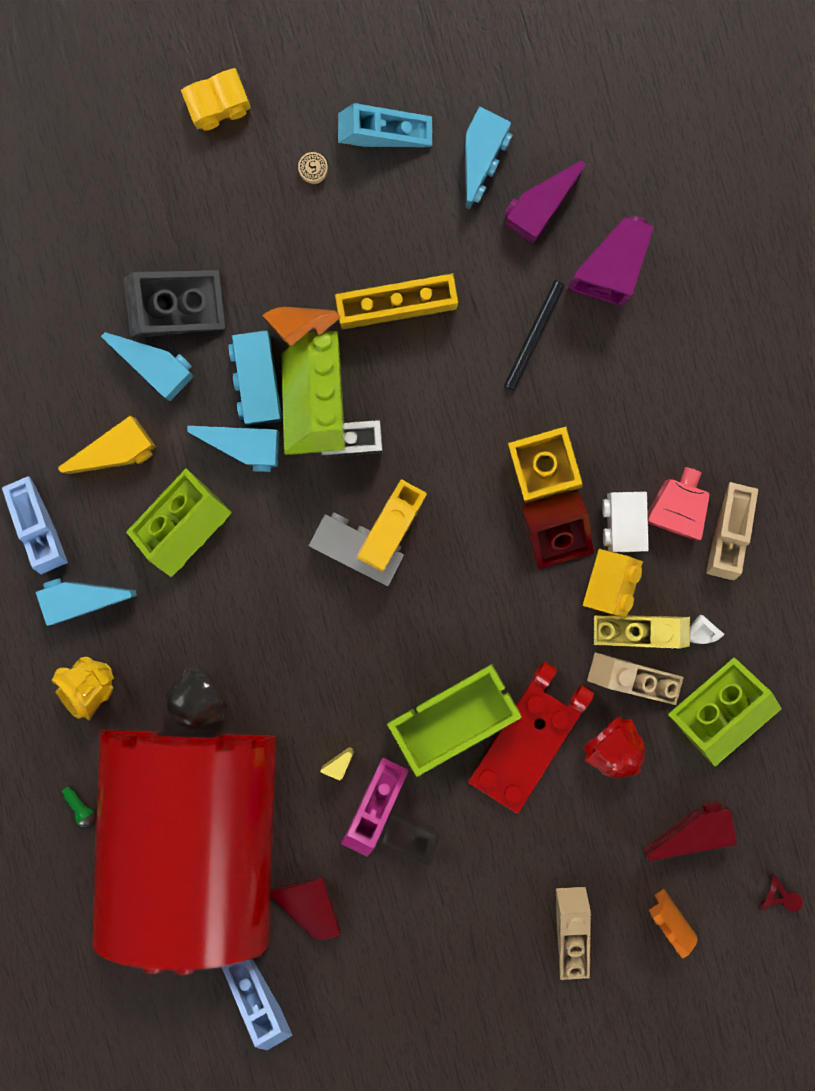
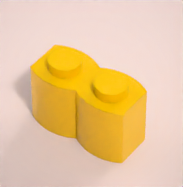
(216, 99)

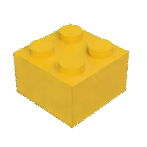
(545, 465)

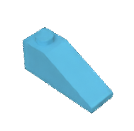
(383, 127)
(157, 366)
(248, 445)
(72, 599)

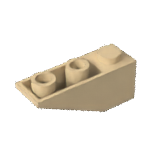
(635, 679)
(573, 932)

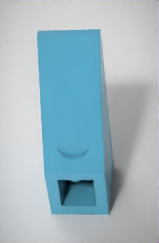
(482, 143)

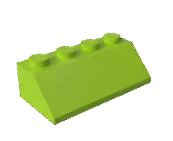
(313, 395)

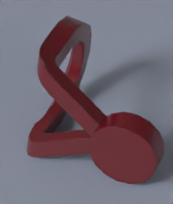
(791, 900)

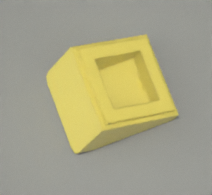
(338, 765)

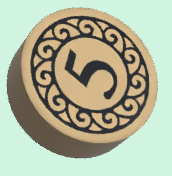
(313, 168)

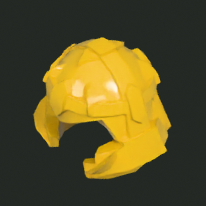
(84, 686)

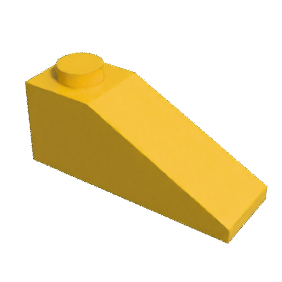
(117, 447)

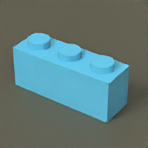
(255, 378)

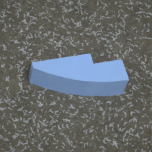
(34, 526)

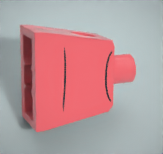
(681, 506)

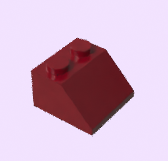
(558, 529)

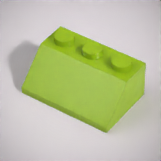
(178, 523)
(725, 711)

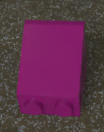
(615, 264)

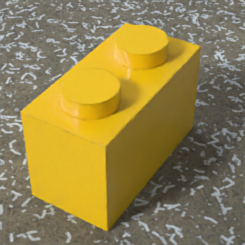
(613, 583)

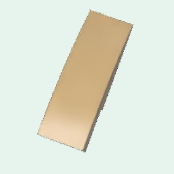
(732, 532)

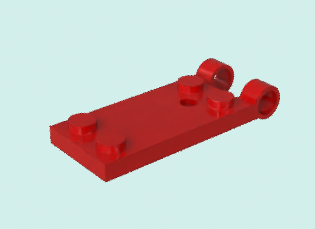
(524, 752)

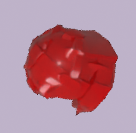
(616, 750)

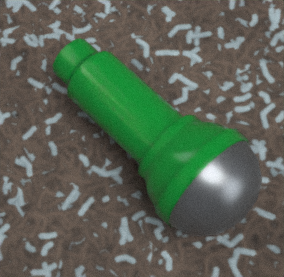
(83, 815)

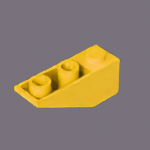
(391, 525)

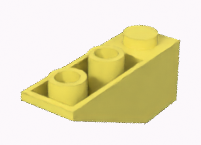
(642, 631)

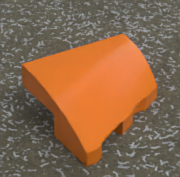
(295, 322)
(673, 924)

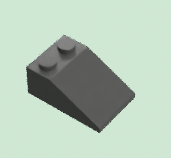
(173, 302)

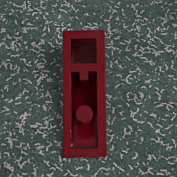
(697, 832)

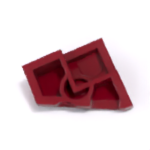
(310, 907)

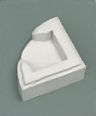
(703, 631)

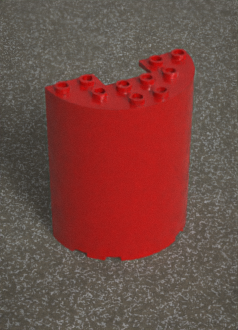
(183, 849)

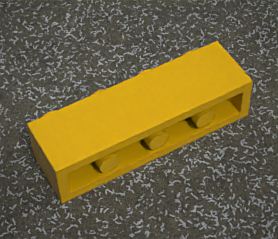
(397, 301)

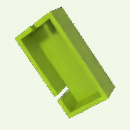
(454, 720)

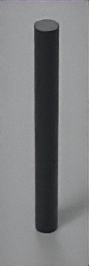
(534, 335)

